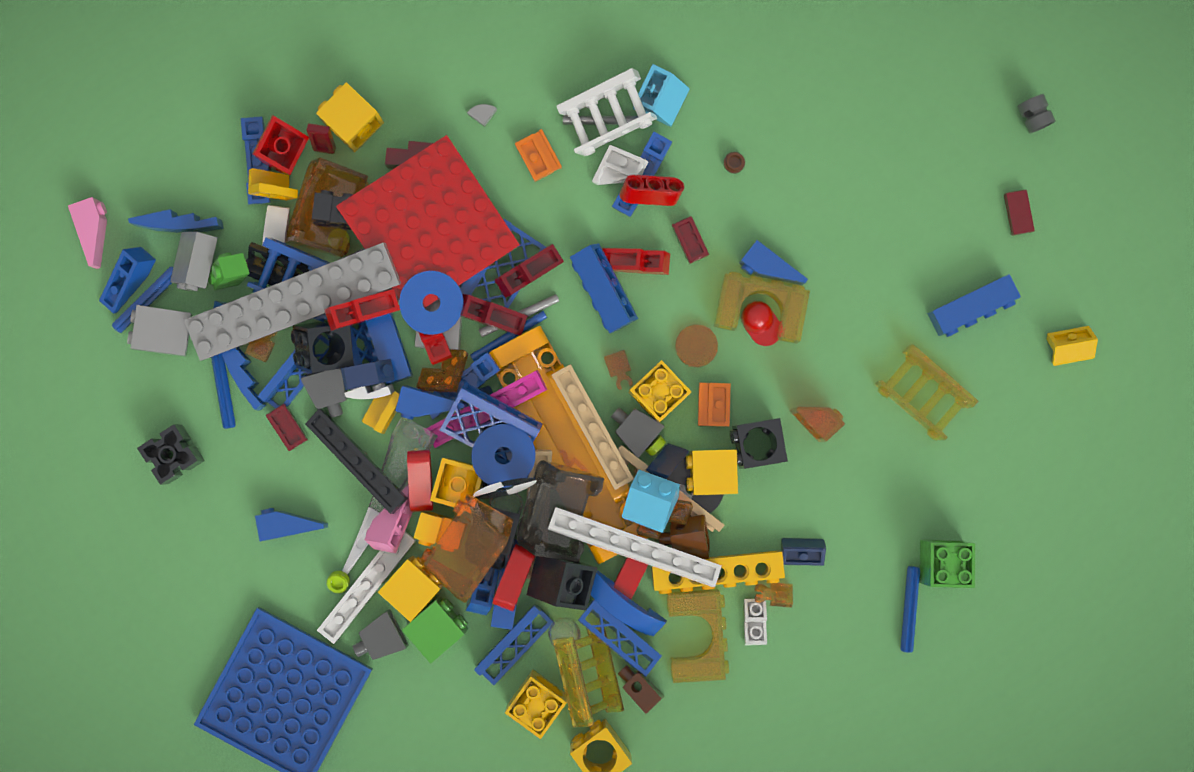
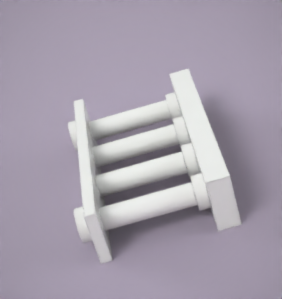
(590, 100)

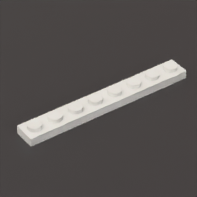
(634, 547)

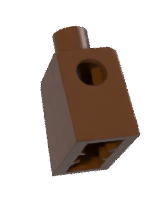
(689, 538)
(649, 694)

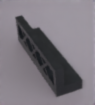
(256, 264)

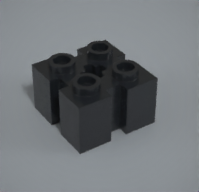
(325, 210)
(158, 452)

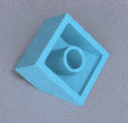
(651, 501)

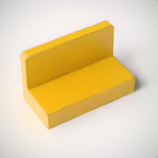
(270, 185)
(1072, 345)
(381, 412)

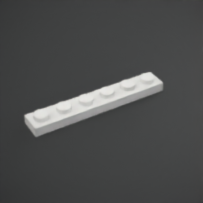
(363, 590)

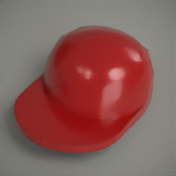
(760, 323)

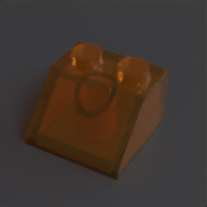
(819, 421)

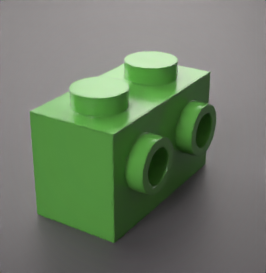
(228, 271)

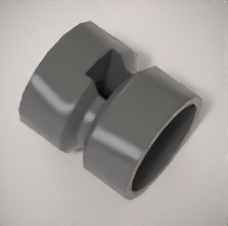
(1036, 113)

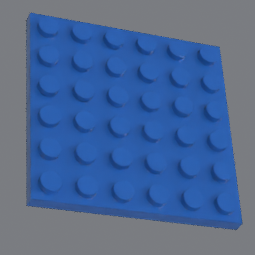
(283, 695)

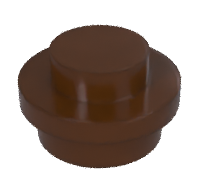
(734, 162)

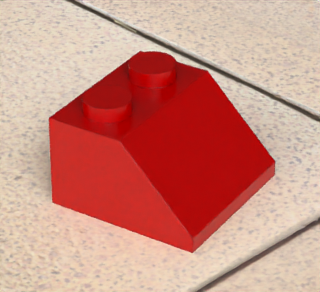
(280, 146)

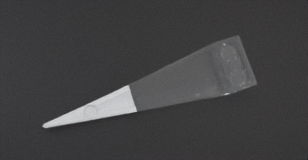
(405, 437)

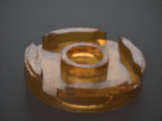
(696, 346)

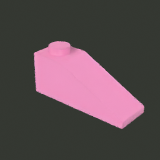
(91, 228)
(388, 529)

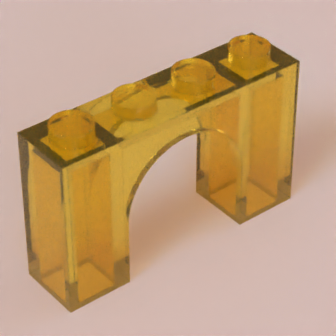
(791, 302)
(711, 663)

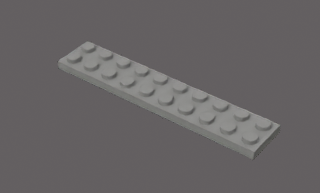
(292, 301)

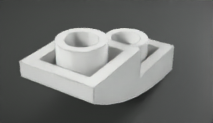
(276, 223)
(366, 393)
(755, 622)

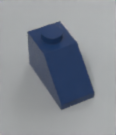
(367, 374)

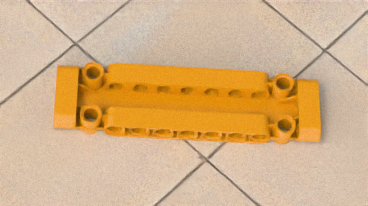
(561, 428)

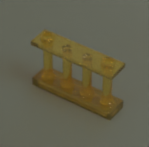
(946, 386)
(573, 678)

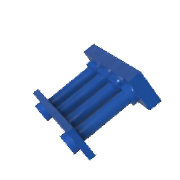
(295, 258)

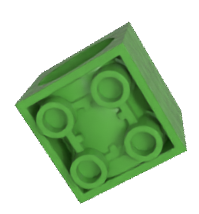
(947, 563)
(436, 629)

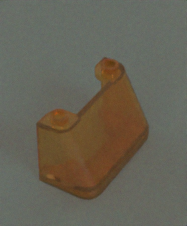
(322, 176)
(468, 547)

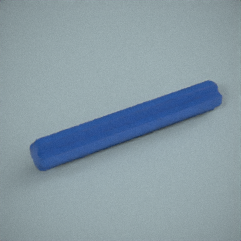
(145, 299)
(223, 391)
(910, 609)

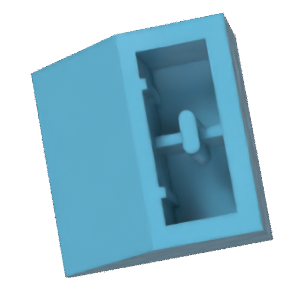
(662, 94)

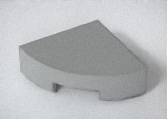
(482, 113)

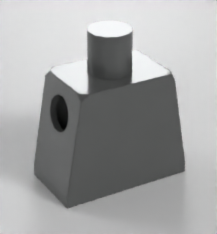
(326, 390)
(636, 430)
(381, 637)

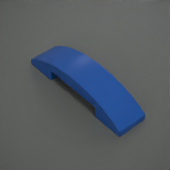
(252, 131)
(654, 153)
(475, 375)
(625, 609)

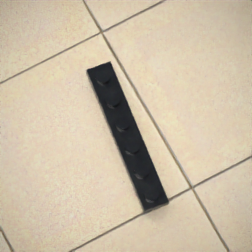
(356, 461)

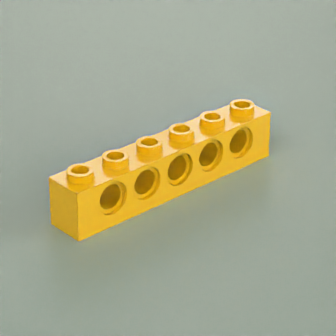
(772, 574)

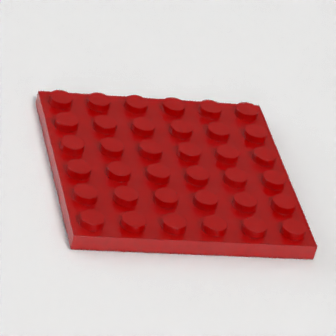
(430, 218)

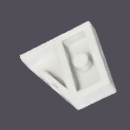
(617, 166)

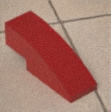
(638, 260)
(362, 309)

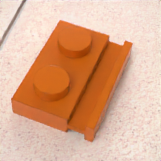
(538, 155)
(714, 404)

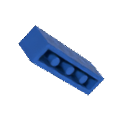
(603, 288)
(974, 305)
(388, 346)

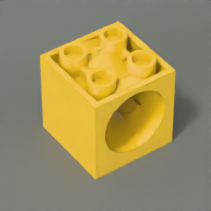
(349, 116)
(659, 391)
(712, 472)
(454, 482)
(411, 588)
(536, 704)
(600, 731)

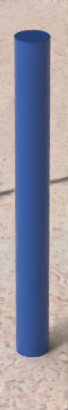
(507, 336)

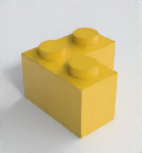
(431, 527)

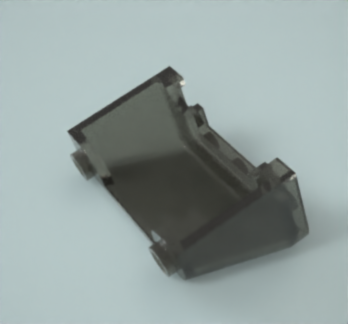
(559, 488)

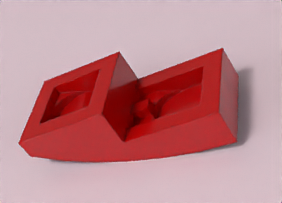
(436, 347)

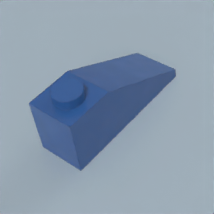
(766, 264)
(126, 277)
(418, 402)
(282, 524)
(482, 597)

